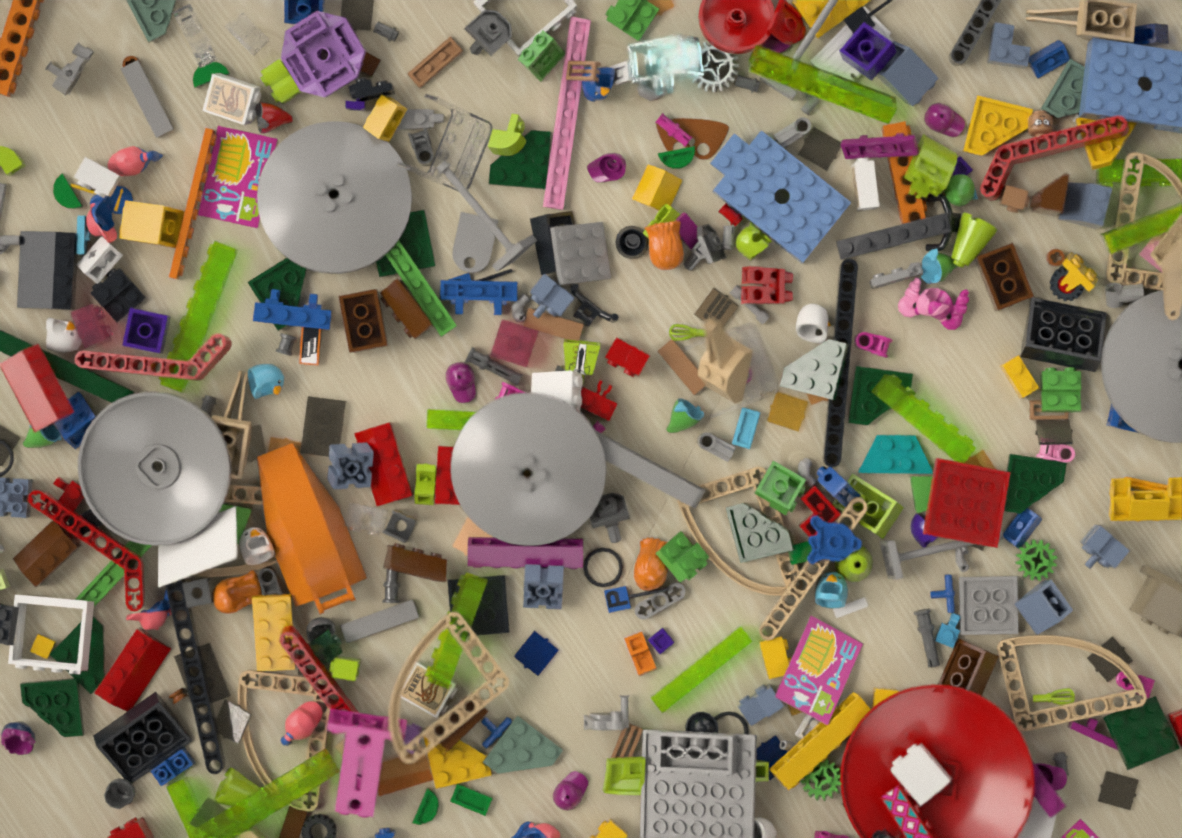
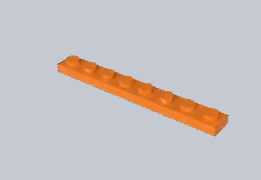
(195, 196)

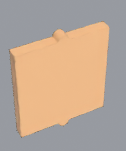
(469, 529)

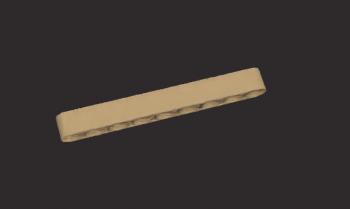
(809, 577)

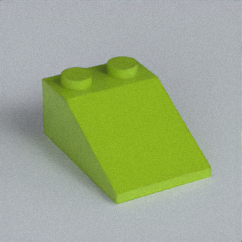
(880, 511)

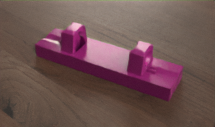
(879, 147)
(1088, 730)

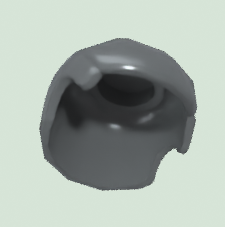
(318, 627)
(119, 793)

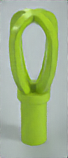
(691, 332)
(1053, 696)

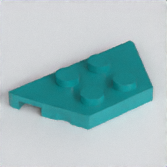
(895, 455)

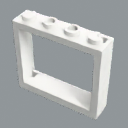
(553, 25)
(15, 651)

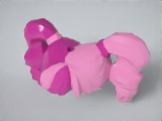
(934, 303)

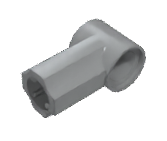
(791, 133)
(1118, 295)
(717, 447)

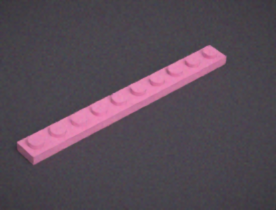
(566, 116)

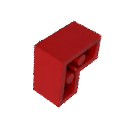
(627, 357)
(819, 506)
(132, 829)

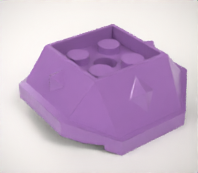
(303, 53)

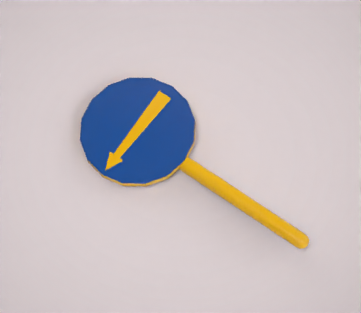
(117, 199)

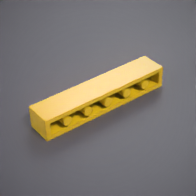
(819, 742)

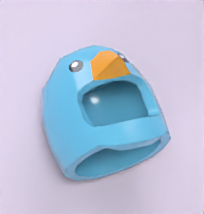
(265, 380)
(831, 590)

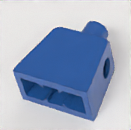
(836, 485)

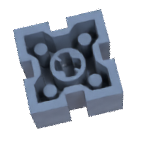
(550, 297)
(350, 466)
(14, 497)
(1103, 548)
(543, 586)

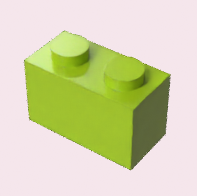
(345, 668)

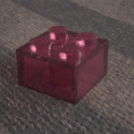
(91, 326)
(514, 343)

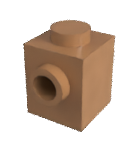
(1014, 199)

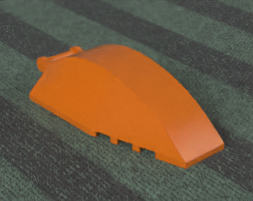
(306, 530)

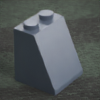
(907, 75)
(1085, 204)

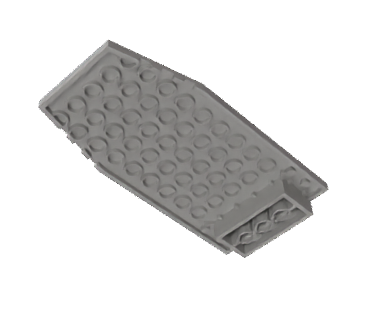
(698, 785)

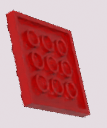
(966, 503)

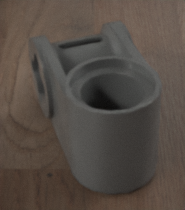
(421, 143)
(272, 586)

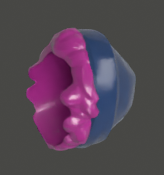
(18, 738)

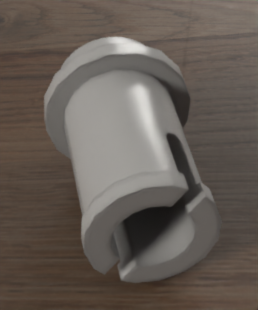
(728, 238)

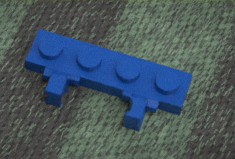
(493, 291)
(276, 313)

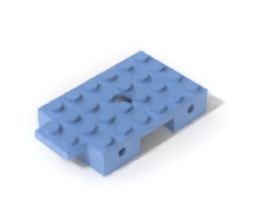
(1113, 89)
(750, 185)

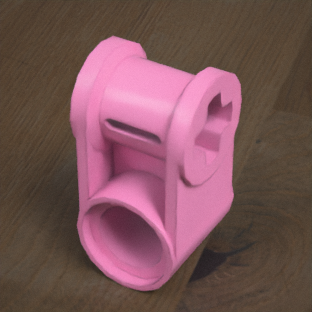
(1054, 453)

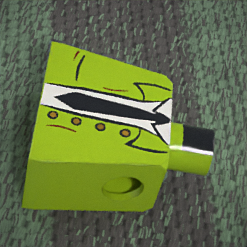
(581, 356)

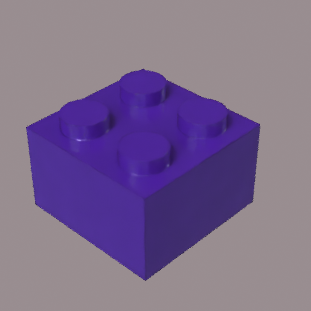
(867, 51)
(146, 331)

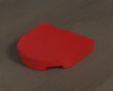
(787, 24)

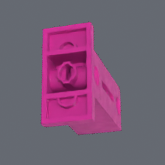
(360, 759)

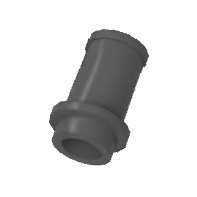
(386, 31)
(747, 83)
(208, 404)
(1060, 761)

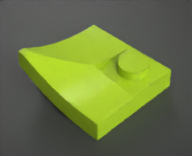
(624, 775)

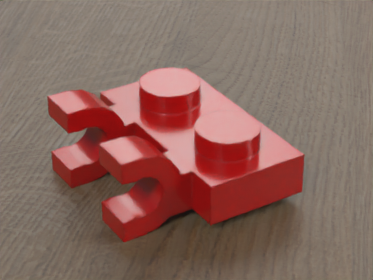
(71, 497)

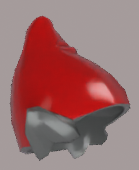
(271, 117)

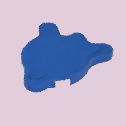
(832, 542)

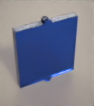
(536, 653)
(770, 752)

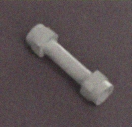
(762, 316)

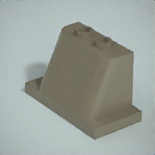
(1160, 601)

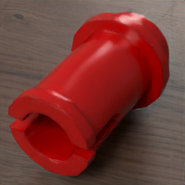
(733, 217)

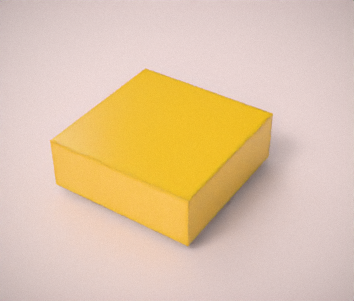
(42, 646)

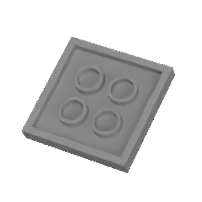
(580, 253)
(988, 605)

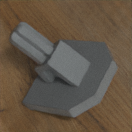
(489, 31)
(707, 247)
(608, 513)

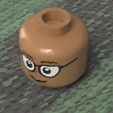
(1039, 123)

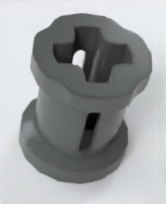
(286, 344)

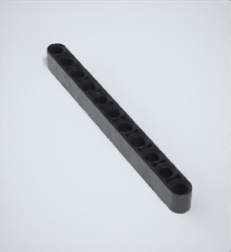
(846, 335)
(192, 680)

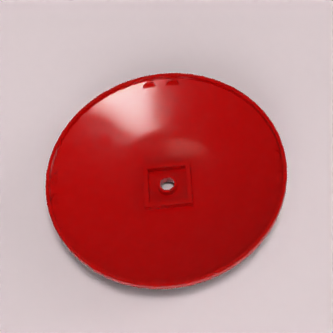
(967, 737)

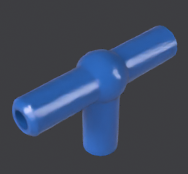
(948, 593)
(496, 732)

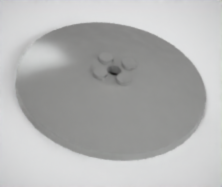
(343, 231)
(1143, 368)
(537, 435)
(120, 473)

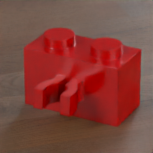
(598, 403)

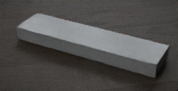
(147, 98)
(379, 621)

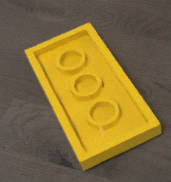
(270, 616)

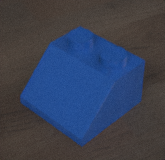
(300, 9)

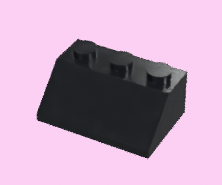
(541, 231)

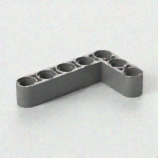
(974, 32)

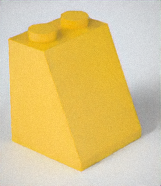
(151, 224)

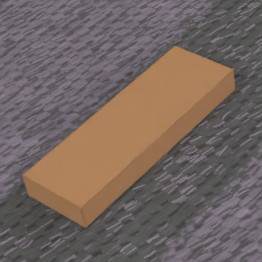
(435, 62)
(554, 325)
(681, 366)

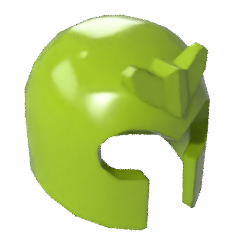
(751, 241)

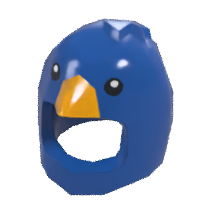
(599, 90)

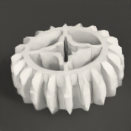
(718, 82)

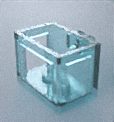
(666, 61)

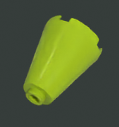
(971, 239)
(847, 569)
(234, 788)

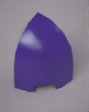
(917, 527)

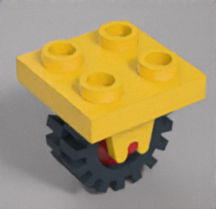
(1073, 278)

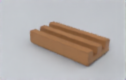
(593, 71)
(1032, 410)
(633, 727)

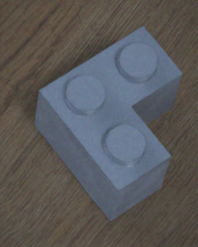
(1003, 51)
(760, 704)

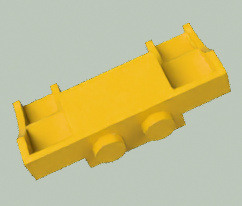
(1145, 505)

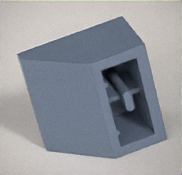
(1043, 606)

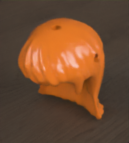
(665, 245)
(649, 569)
(236, 592)

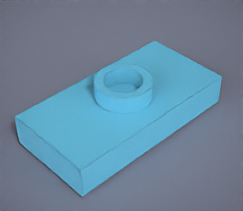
(83, 235)
(746, 428)

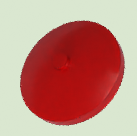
(735, 24)

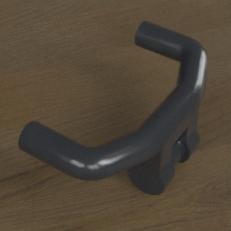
(954, 219)
(596, 311)

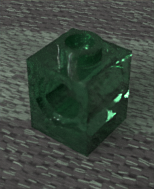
(326, 647)

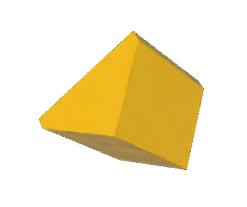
(657, 188)

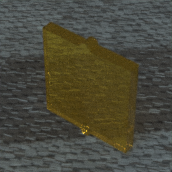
(787, 411)

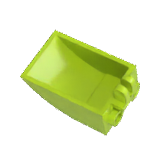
(930, 168)

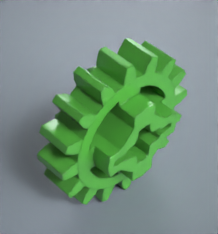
(1033, 569)
(831, 783)

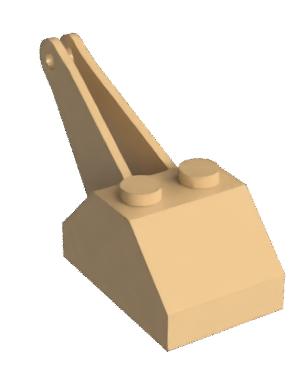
(1096, 19)
(1169, 257)
(725, 363)
(236, 432)

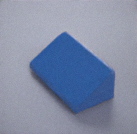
(1048, 58)
(1022, 527)

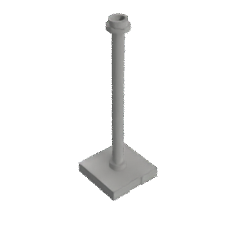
(783, 89)
(513, 251)
(893, 559)

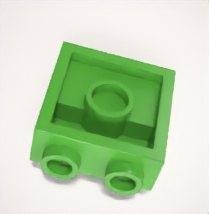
(632, 16)
(541, 55)
(1060, 390)
(781, 488)
(682, 557)

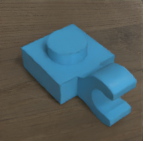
(948, 633)

